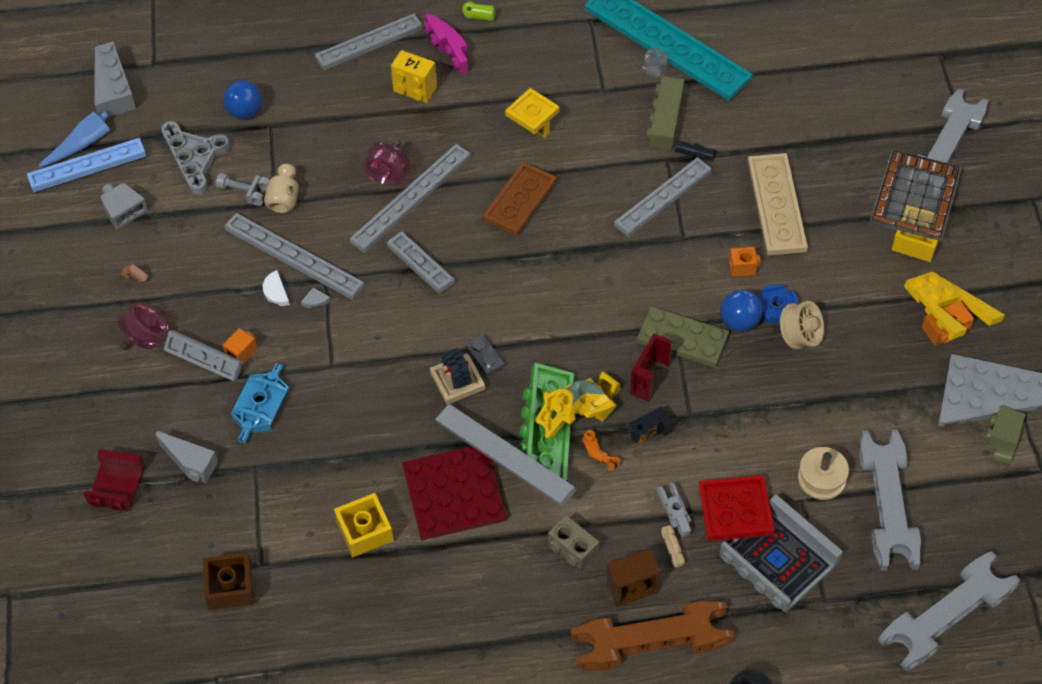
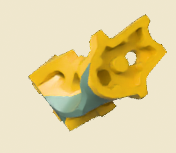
(580, 398)

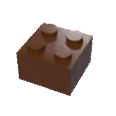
(633, 577)
(228, 581)

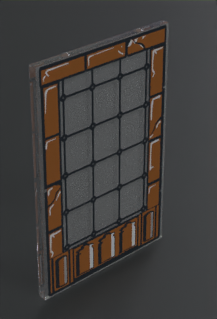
(916, 195)

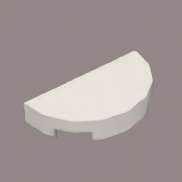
(274, 289)

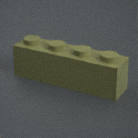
(666, 113)

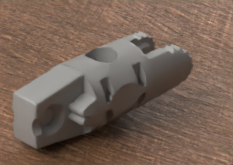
(675, 510)

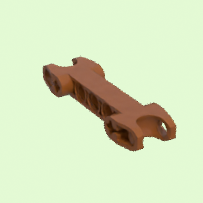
(619, 641)

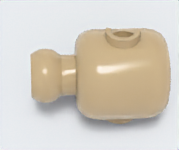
(282, 190)

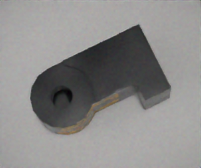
(650, 425)

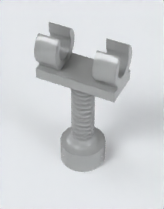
(252, 196)

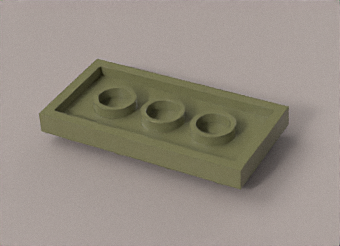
(690, 337)

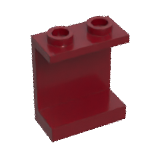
(642, 381)
(116, 480)

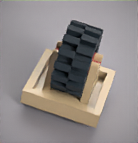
(456, 376)

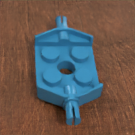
(254, 415)

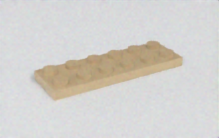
(777, 204)

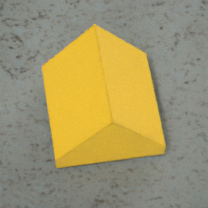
(608, 384)

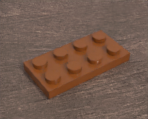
(519, 199)

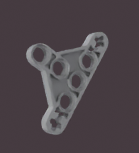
(190, 147)

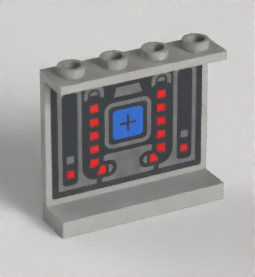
(784, 563)

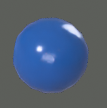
(242, 99)
(741, 310)

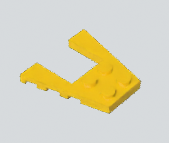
(938, 292)

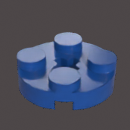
(773, 293)

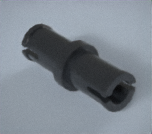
(695, 150)

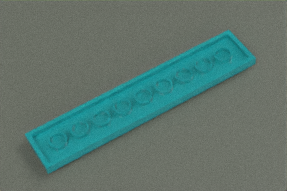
(681, 49)

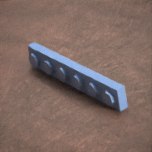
(86, 165)

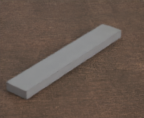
(368, 42)
(662, 197)

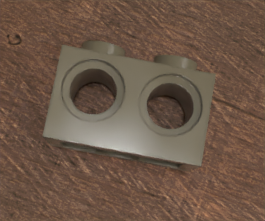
(577, 539)

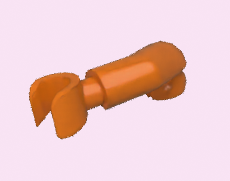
(594, 451)

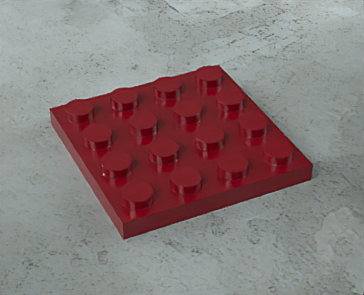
(453, 492)

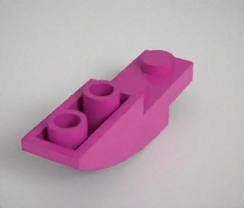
(447, 40)

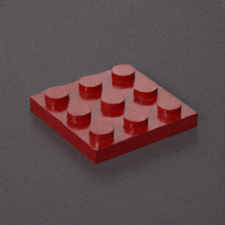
(735, 508)

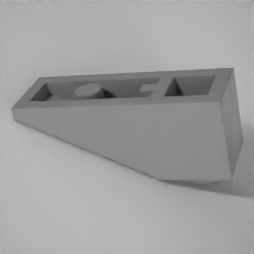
(192, 459)

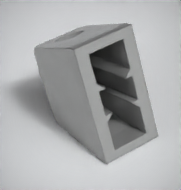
(122, 204)

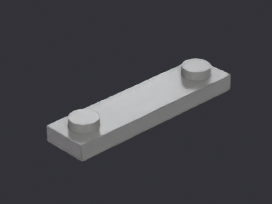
(420, 262)
(203, 355)

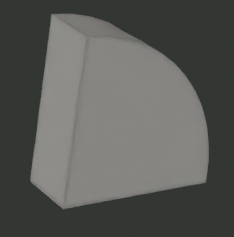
(315, 298)

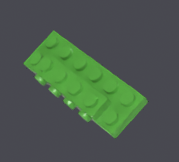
(550, 452)

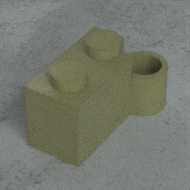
(1004, 434)

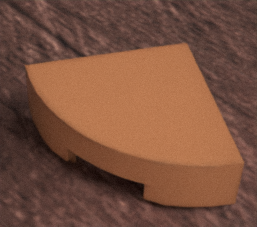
(134, 272)

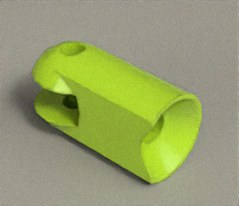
(478, 12)

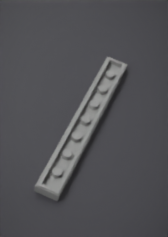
(410, 198)
(294, 256)
(506, 455)

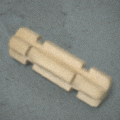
(673, 546)

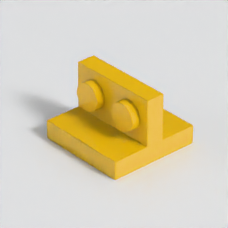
(533, 112)

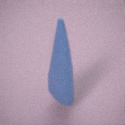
(83, 135)

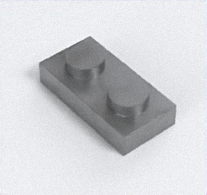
(484, 356)

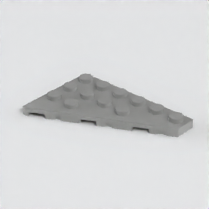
(980, 387)

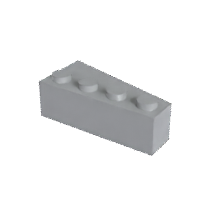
(111, 85)

